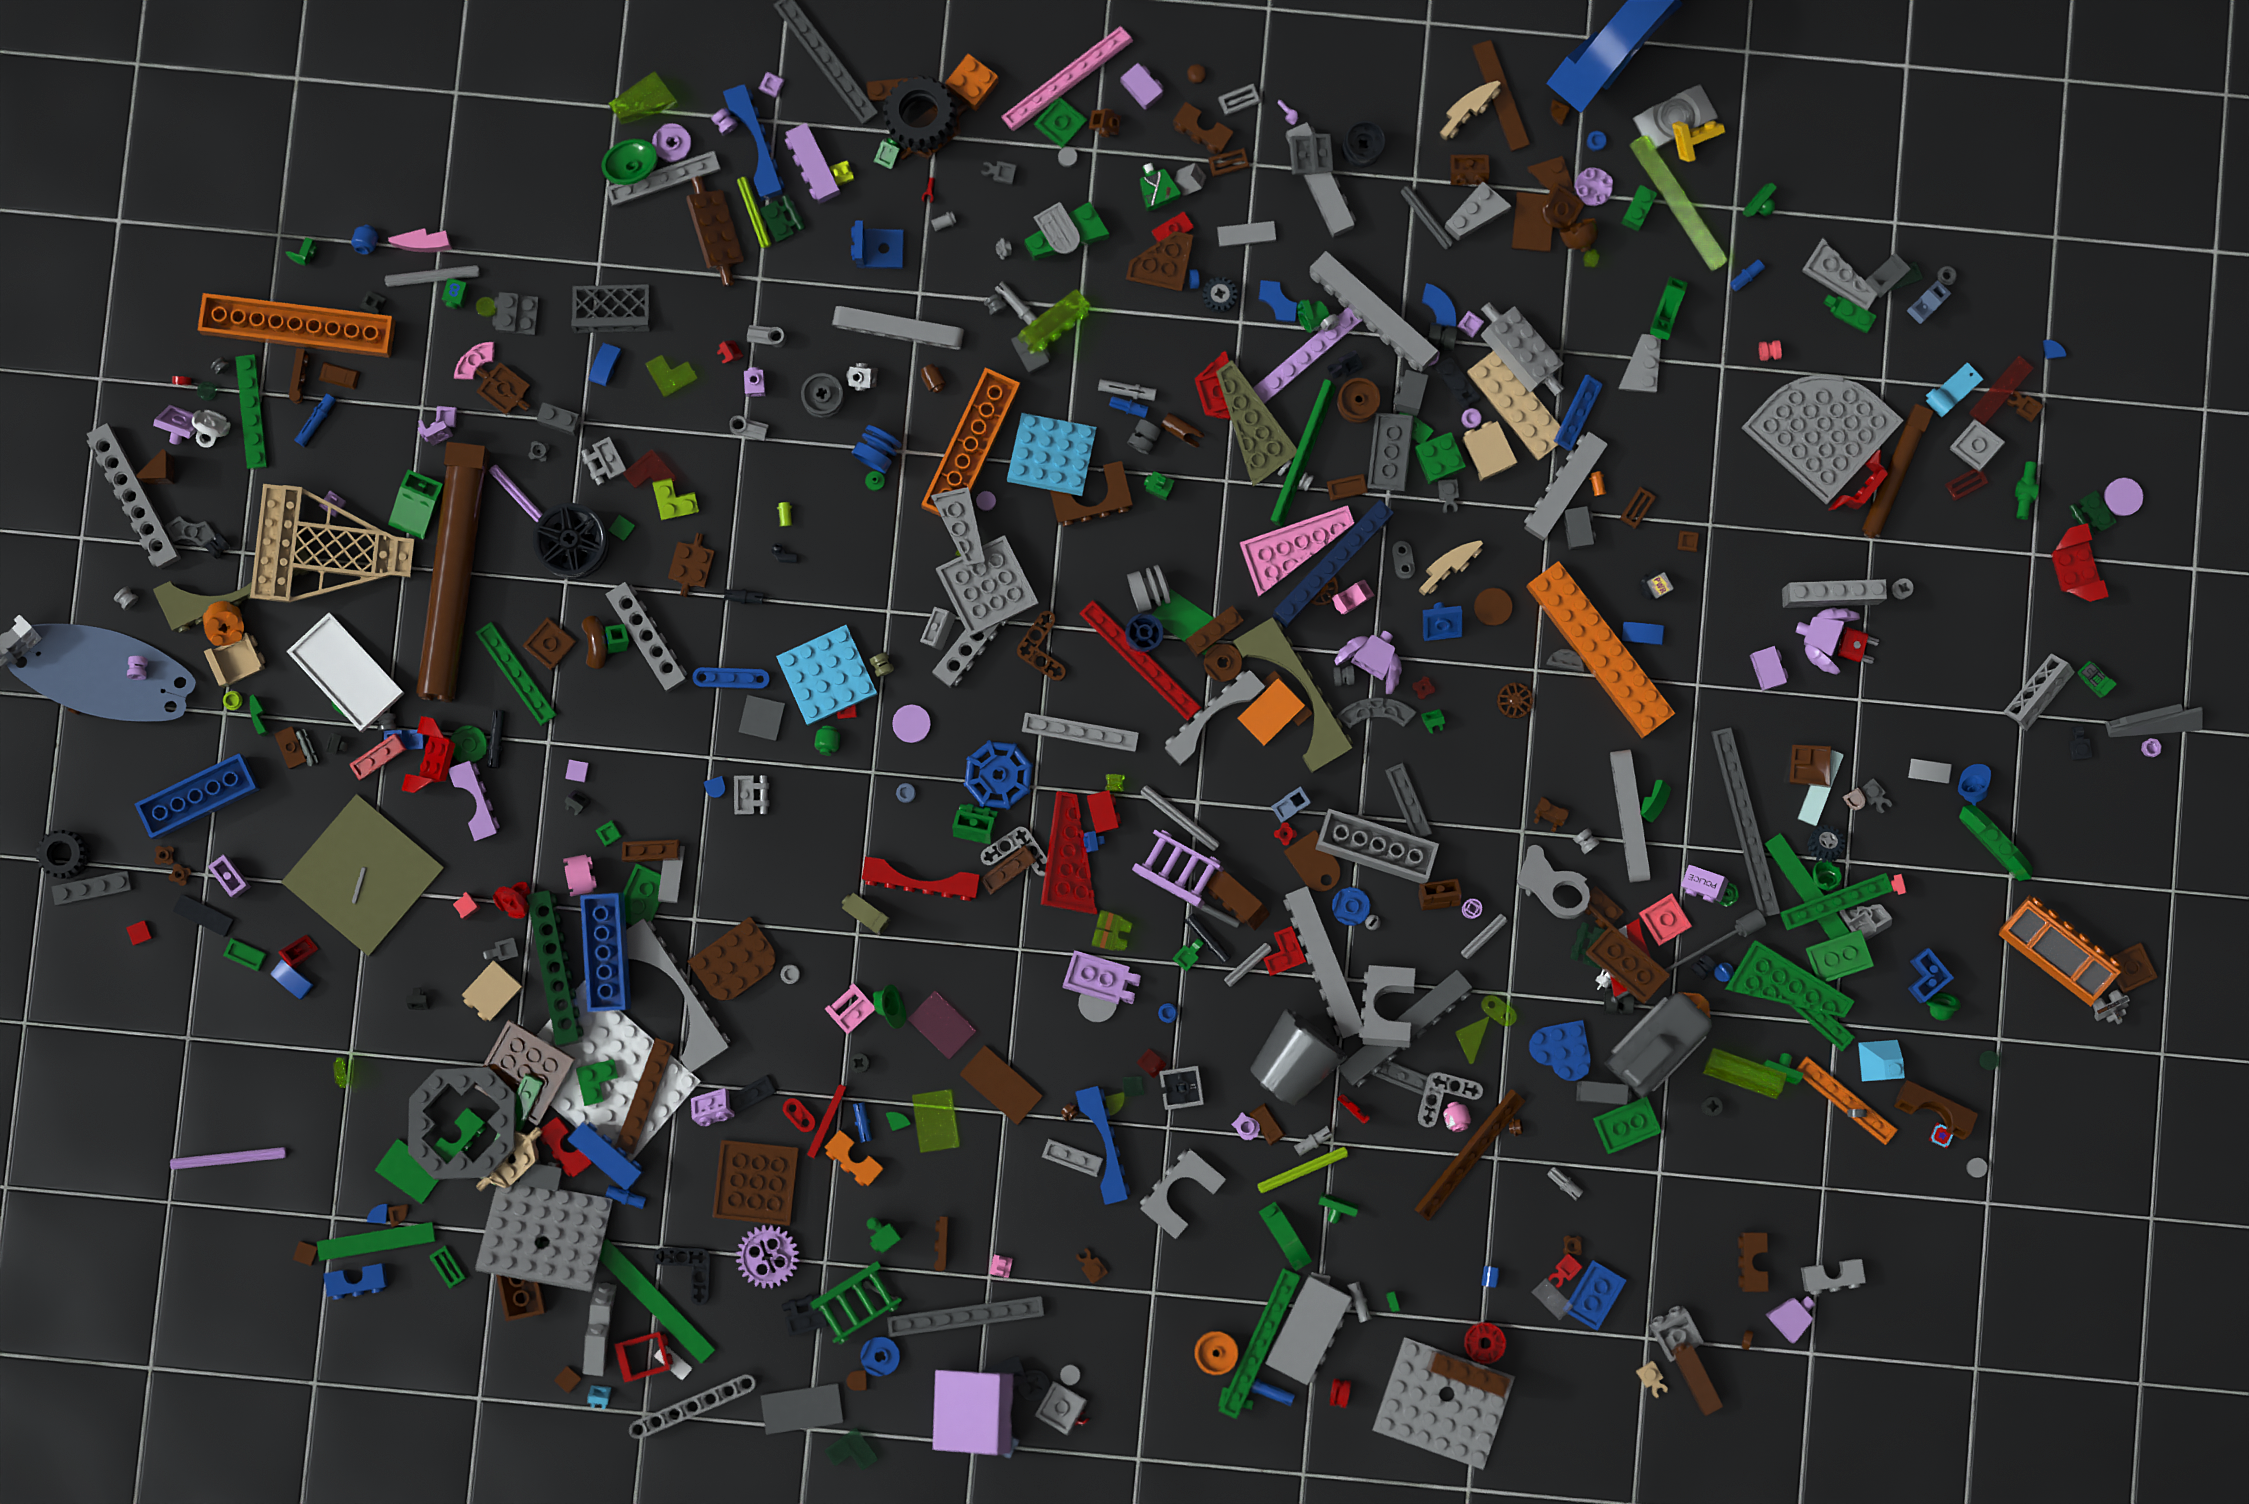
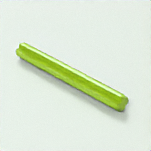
(1302, 1170)

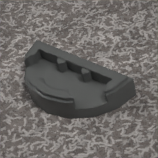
(1566, 659)

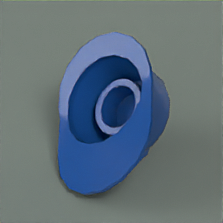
(1975, 783)

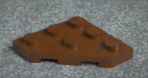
(1163, 263)

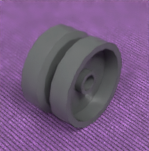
(818, 385)

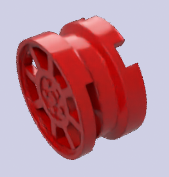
(1342, 1395)

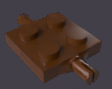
(503, 389)
(691, 565)

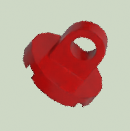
(513, 899)

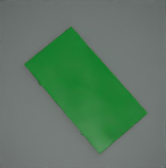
(1181, 617)

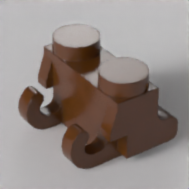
(1550, 813)

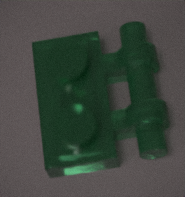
(1577, 947)

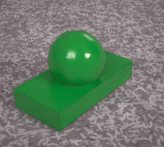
(1761, 202)

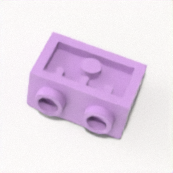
(435, 433)
(711, 1107)

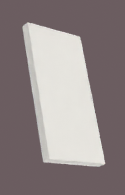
(345, 672)

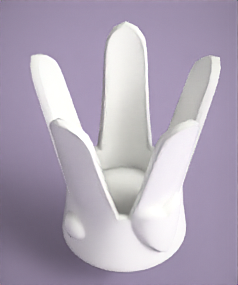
(1604, 980)

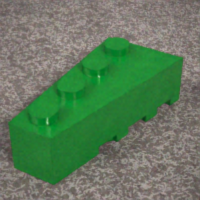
(1088, 226)

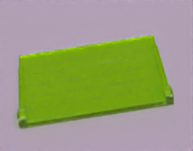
(935, 1120)

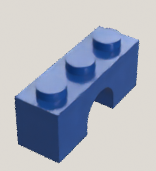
(373, 1278)

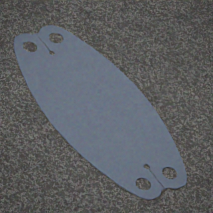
(89, 669)

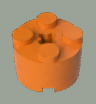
(223, 623)

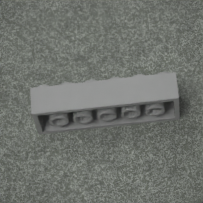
(1377, 846)

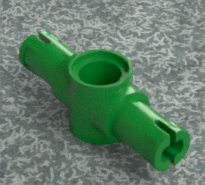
(2026, 490)

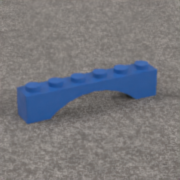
(740, 106)
(1091, 1105)

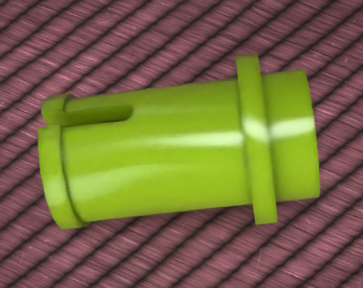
(785, 514)

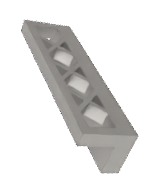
(2043, 692)

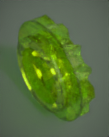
(340, 1072)

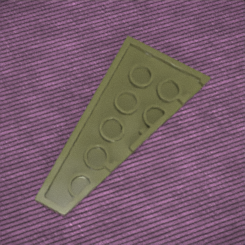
(1258, 433)

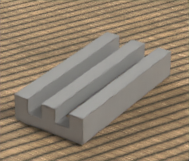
(1242, 106)

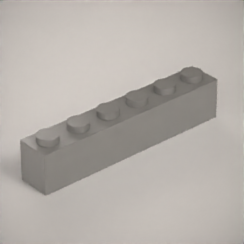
(1326, 193)
(1565, 486)

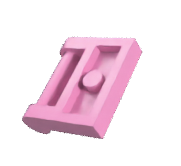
(853, 1014)

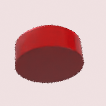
(179, 380)

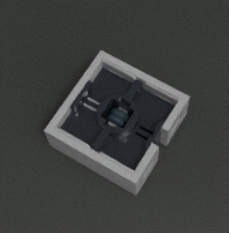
(1181, 1087)

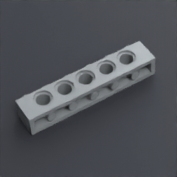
(617, 598)
(951, 677)

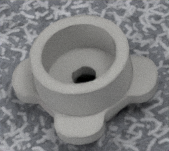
(1003, 248)

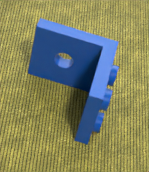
(867, 243)

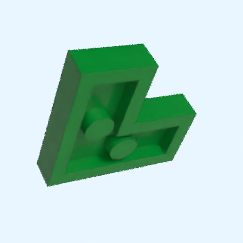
(591, 1077)

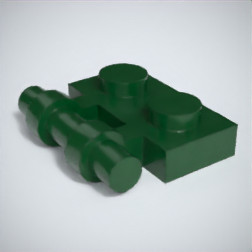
(777, 222)
(2096, 511)

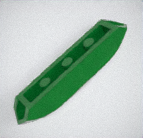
(1996, 842)

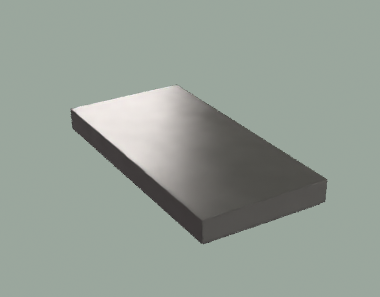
(1390, 452)
(802, 1408)

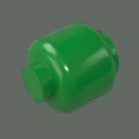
(827, 740)

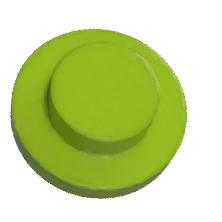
(232, 700)

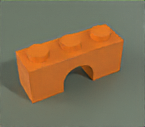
(839, 1148)

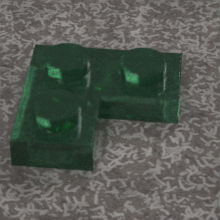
(854, 1445)

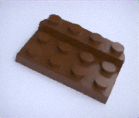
(734, 961)

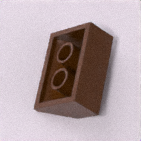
(520, 1297)

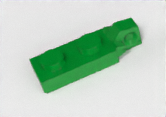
(1850, 313)

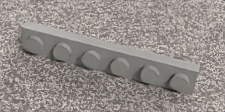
(665, 178)
(1080, 732)

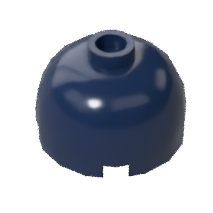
(1144, 633)

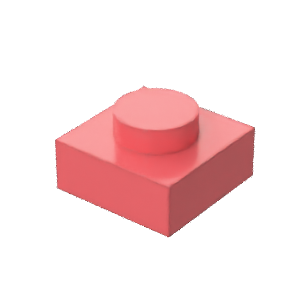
(1898, 884)

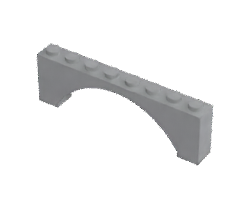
(704, 1038)

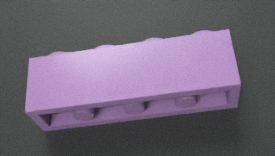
(812, 163)

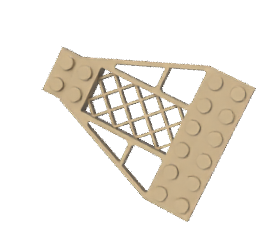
(277, 547)

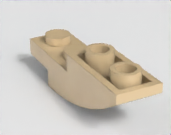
(1473, 102)
(1453, 560)

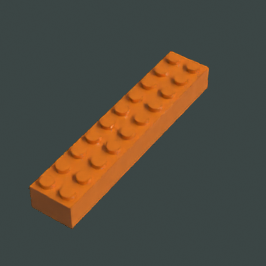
(296, 325)
(1600, 649)

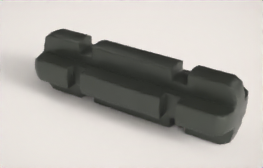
(307, 747)

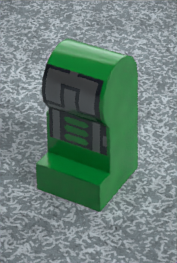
(2096, 679)

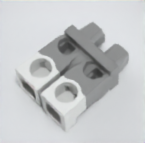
(17, 641)

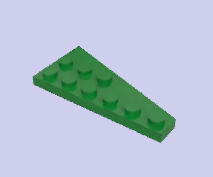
(1777, 979)

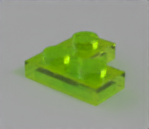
(667, 379)

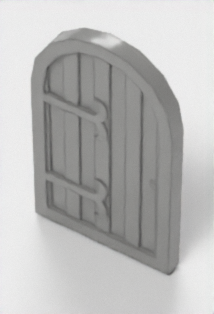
(1058, 229)

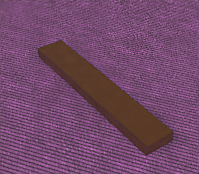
(1503, 102)

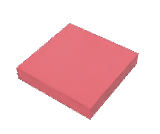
(1665, 919)

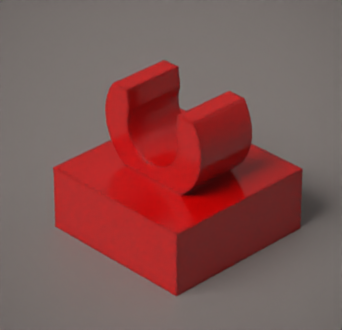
(730, 350)

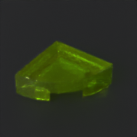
(1114, 1103)

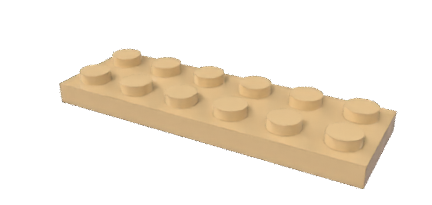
(1516, 405)

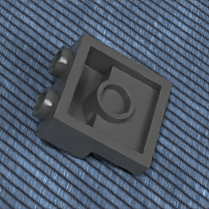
(516, 314)

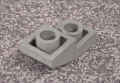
(1930, 771)

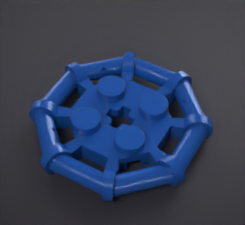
(987, 774)

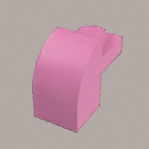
(1352, 597)

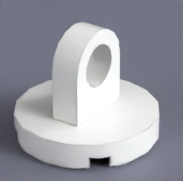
(210, 424)

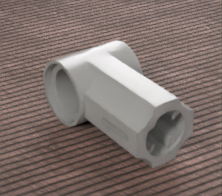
(764, 335)
(750, 429)

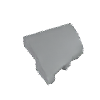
(1868, 919)

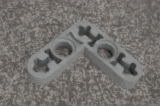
(1015, 844)
(1439, 1090)

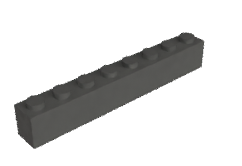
(1421, 1016)

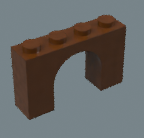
(1117, 499)
(1468, 1374)

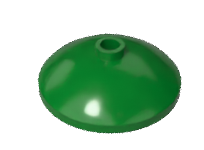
(629, 162)

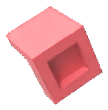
(466, 906)

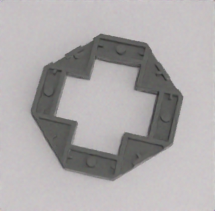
(502, 1121)

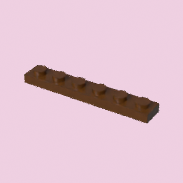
(644, 1095)

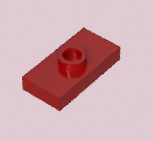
(1179, 224)

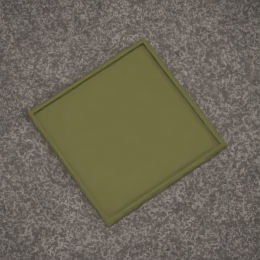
(391, 885)

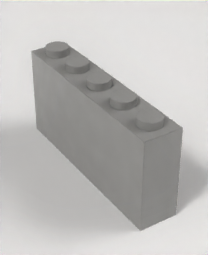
(1834, 593)
(1309, 1330)

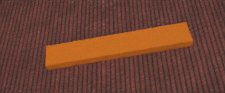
(1845, 1100)

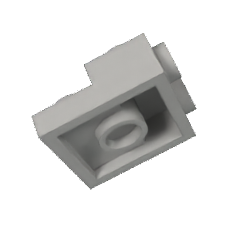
(1674, 1329)

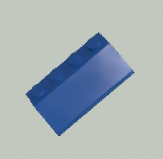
(606, 1156)

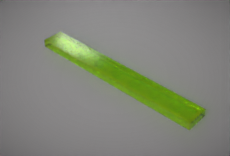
(1678, 202)

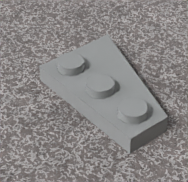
(1643, 368)

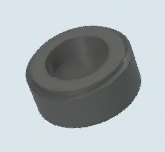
(1856, 1113)

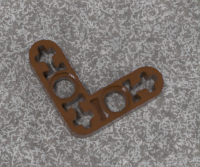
(1035, 652)

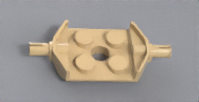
(526, 1156)

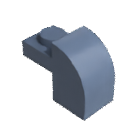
(1928, 302)
(1292, 804)

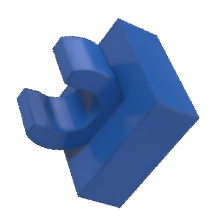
(1091, 841)

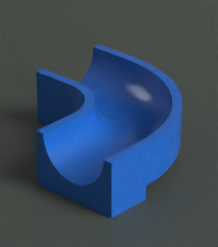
(1606, 54)

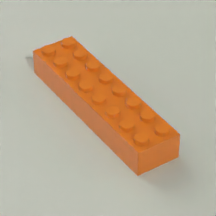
(974, 436)

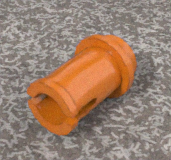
(1598, 484)

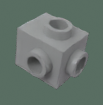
(862, 376)

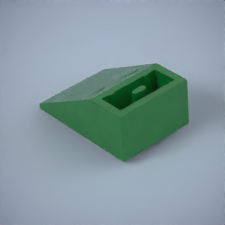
(416, 504)

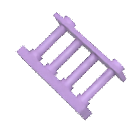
(1162, 878)

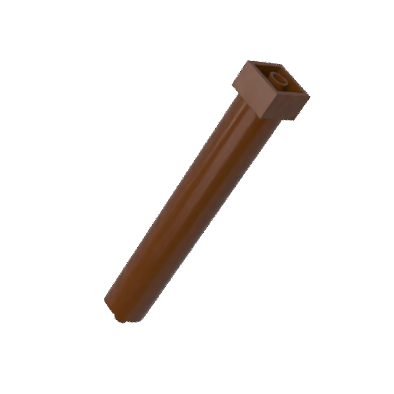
(452, 570)

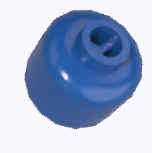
(364, 239)

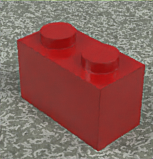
(1103, 812)

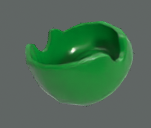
(1826, 875)

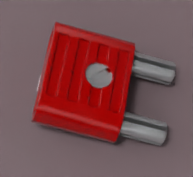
(1853, 645)

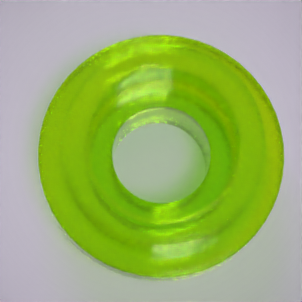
(1591, 258)

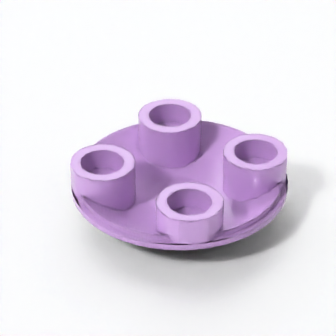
(1593, 186)

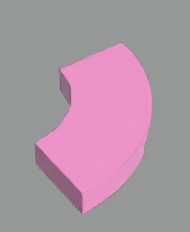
(473, 359)

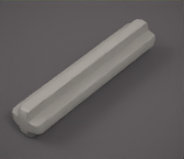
(1484, 936)
(1248, 964)

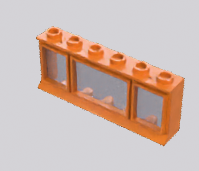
(2060, 950)

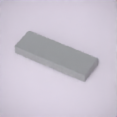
(1246, 234)
(671, 879)
(1072, 1157)

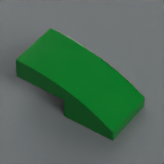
(256, 711)
(1653, 805)

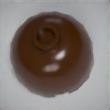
(1580, 235)

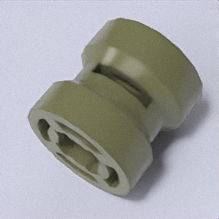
(881, 664)

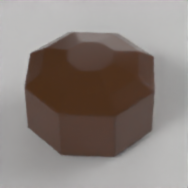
(1196, 73)

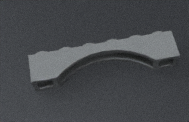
(1244, 690)

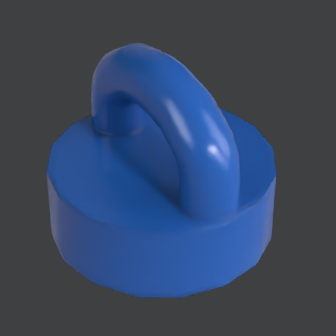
(1723, 972)

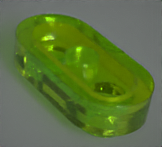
(1498, 1011)

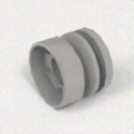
(1148, 588)

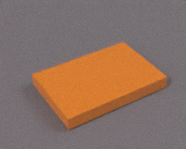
(1271, 711)

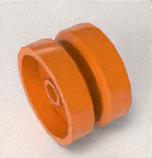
(1204, 1352)

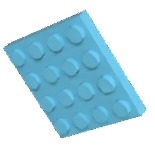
(1051, 454)
(826, 675)

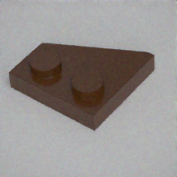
(1552, 172)

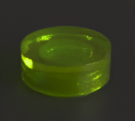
(485, 306)

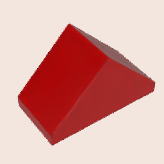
(298, 951)

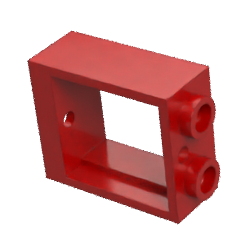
(625, 1363)

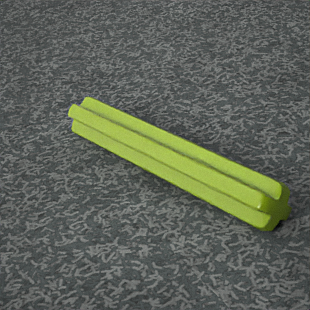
(754, 212)

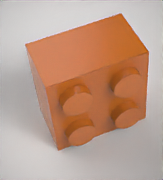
(971, 82)

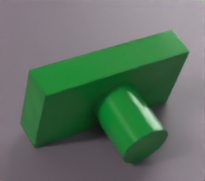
(1784, 1066)
(1337, 1207)

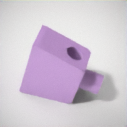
(1792, 1317)

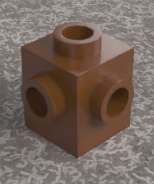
(1105, 122)

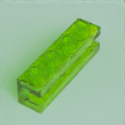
(1055, 321)
(1745, 1073)

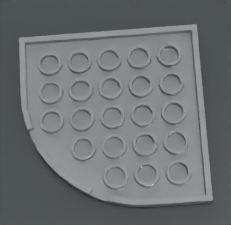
(1822, 430)

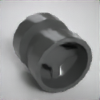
(1343, 675)

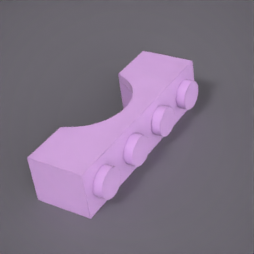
(466, 777)

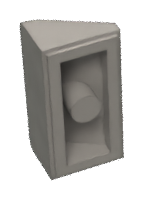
(938, 628)

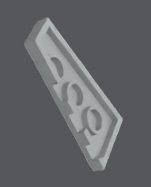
(1838, 276)

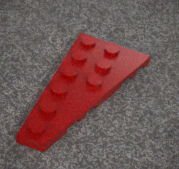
(1067, 865)

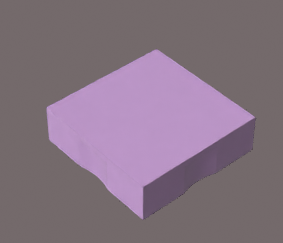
(972, 1412)

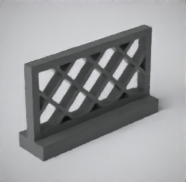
(610, 324)

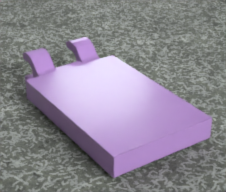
(1100, 978)

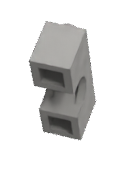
(1850, 1274)

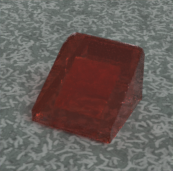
(1151, 1063)

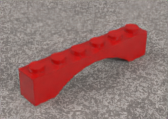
(960, 884)

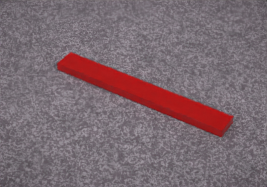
(1140, 661)

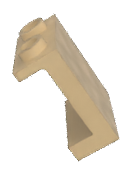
(1489, 450)
(235, 661)
(491, 991)

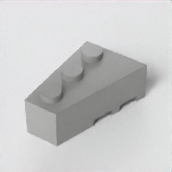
(1479, 209)

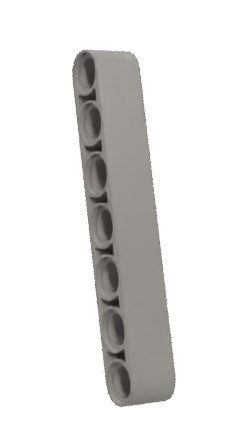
(898, 327)
(1630, 816)
(683, 1408)

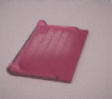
(942, 1025)

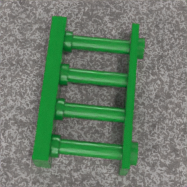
(839, 1294)

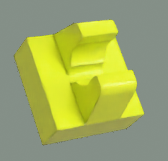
(841, 173)

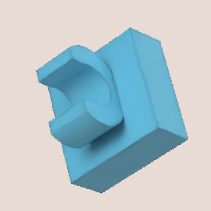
(599, 1395)

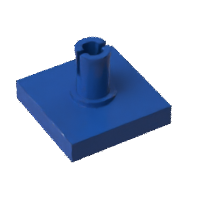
(1442, 622)

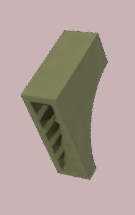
(865, 913)

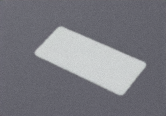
(679, 1367)

